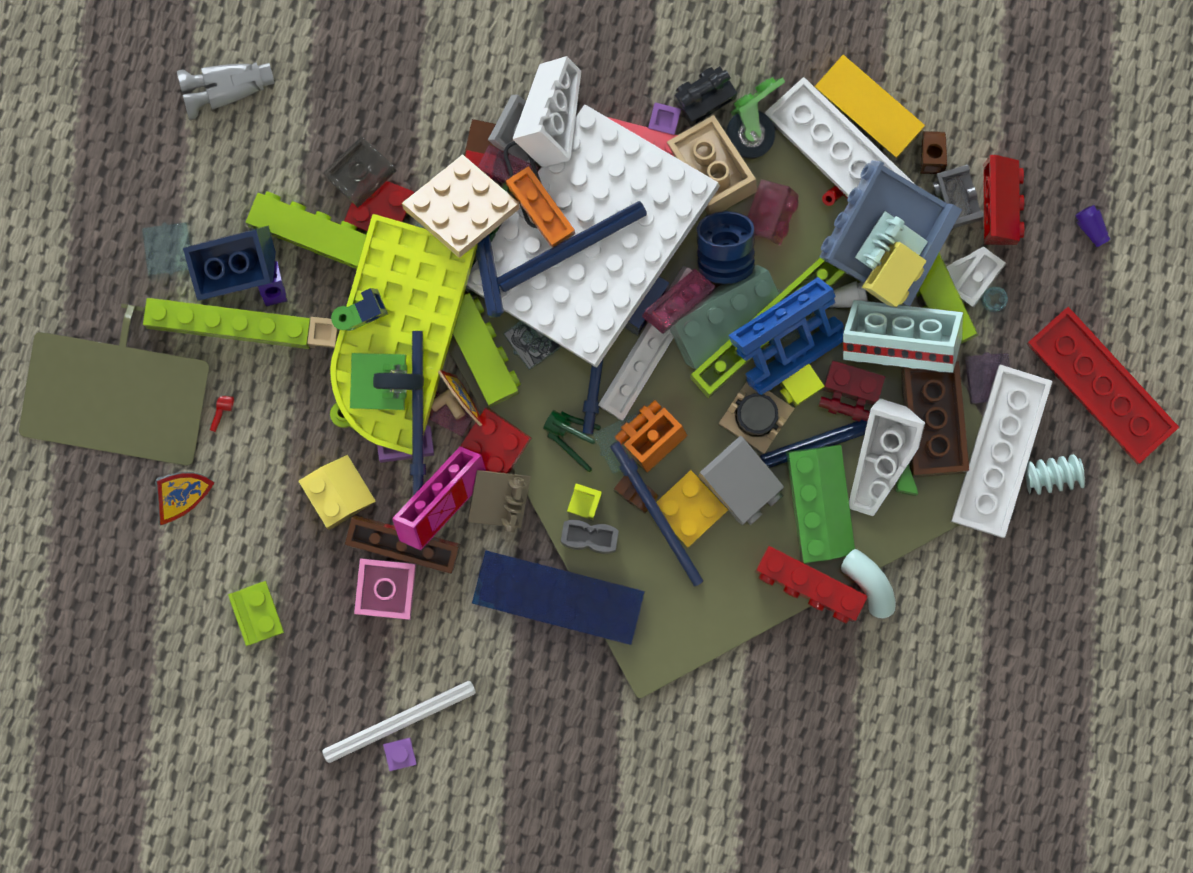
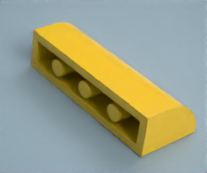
(870, 106)

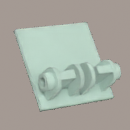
(886, 232)

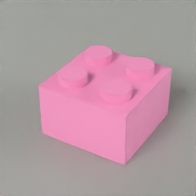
(385, 589)

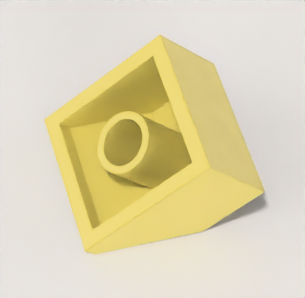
(337, 491)

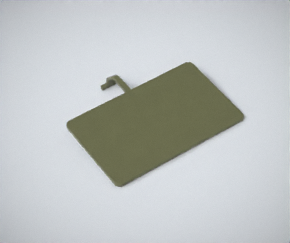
(114, 397)

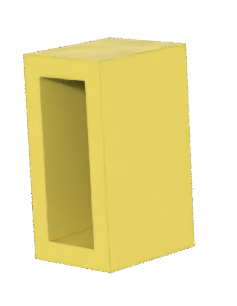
(895, 275)

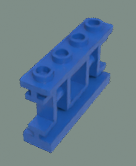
(780, 321)

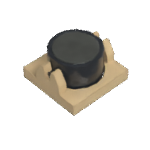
(756, 417)

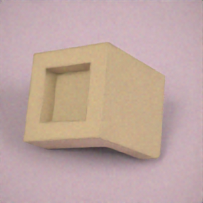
(322, 333)

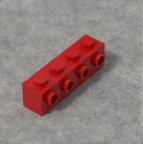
(811, 584)

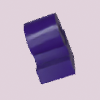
(274, 292)

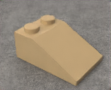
(713, 154)

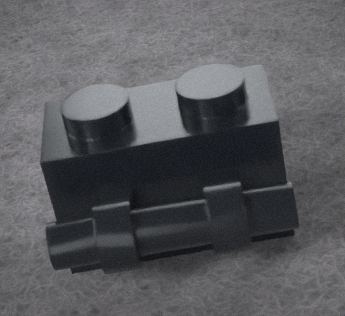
(705, 95)

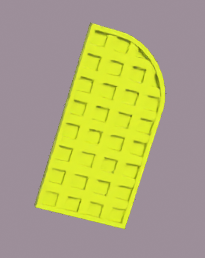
(422, 292)

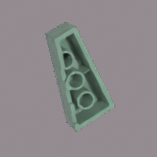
(720, 314)

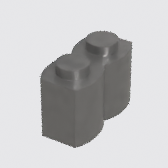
(598, 538)

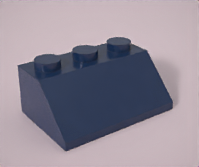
(231, 263)

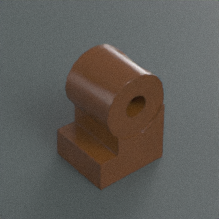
(933, 152)
(628, 492)

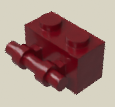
(851, 384)

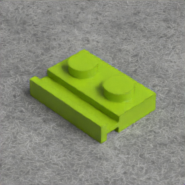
(256, 613)

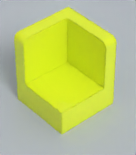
(584, 501)

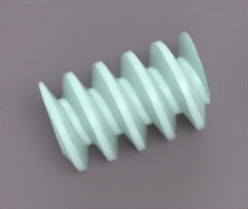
(1054, 473)

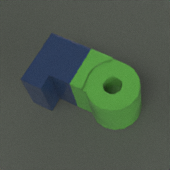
(361, 312)

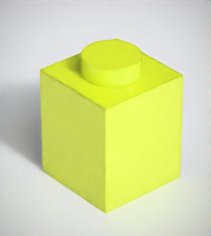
(801, 386)

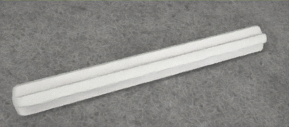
(399, 721)

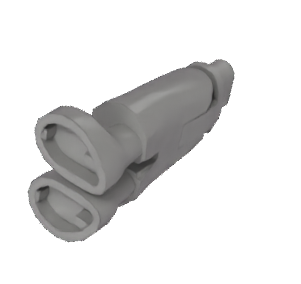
(223, 85)

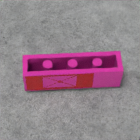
(438, 499)

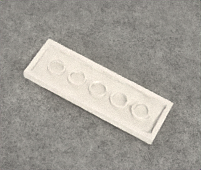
(825, 136)
(1001, 451)

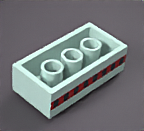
(903, 336)

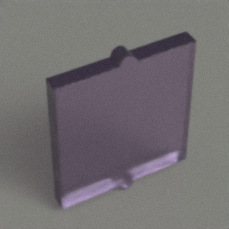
(981, 374)

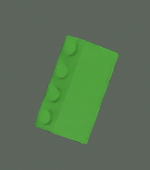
(820, 503)

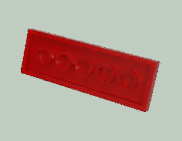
(1103, 385)

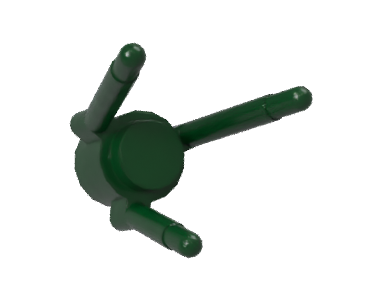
(560, 424)

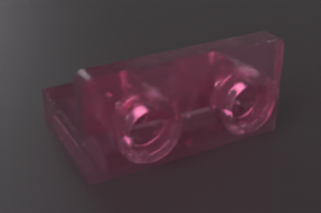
(773, 210)

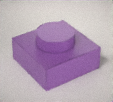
(664, 118)
(400, 754)

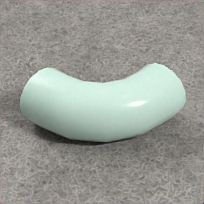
(872, 582)

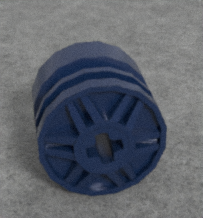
(726, 247)

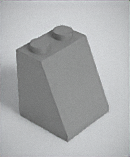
(741, 481)

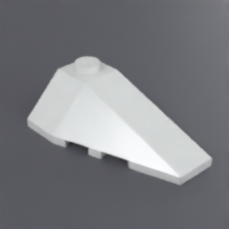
(887, 448)

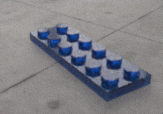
(558, 597)

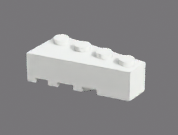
(550, 113)

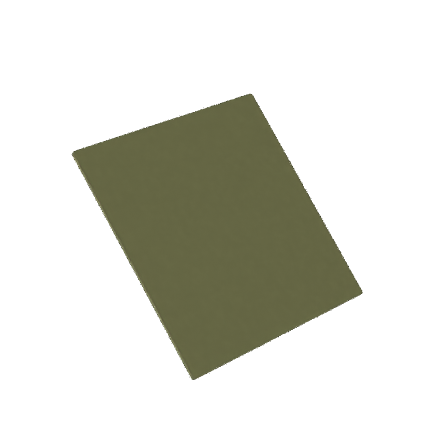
(682, 622)

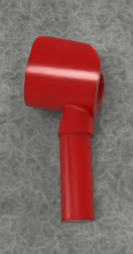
(223, 403)

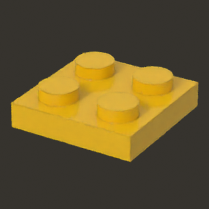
(690, 508)

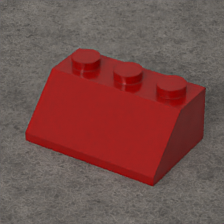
(1002, 201)

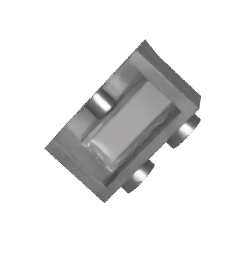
(958, 189)

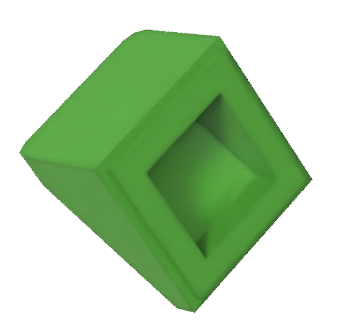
(906, 483)

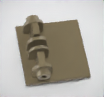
(499, 499)

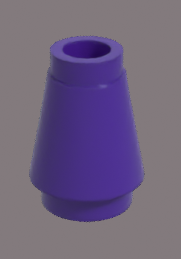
(1093, 225)

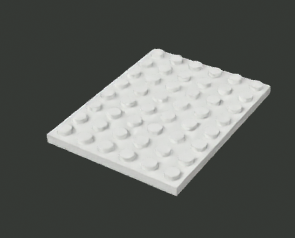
(597, 290)

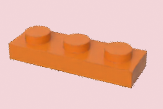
(540, 207)

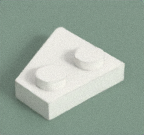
(975, 274)

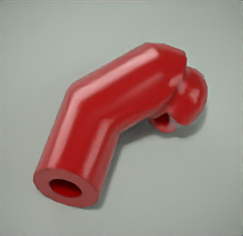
(832, 196)

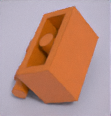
(654, 439)

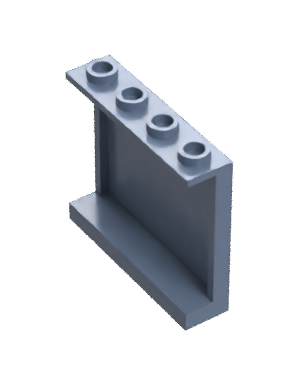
(889, 192)

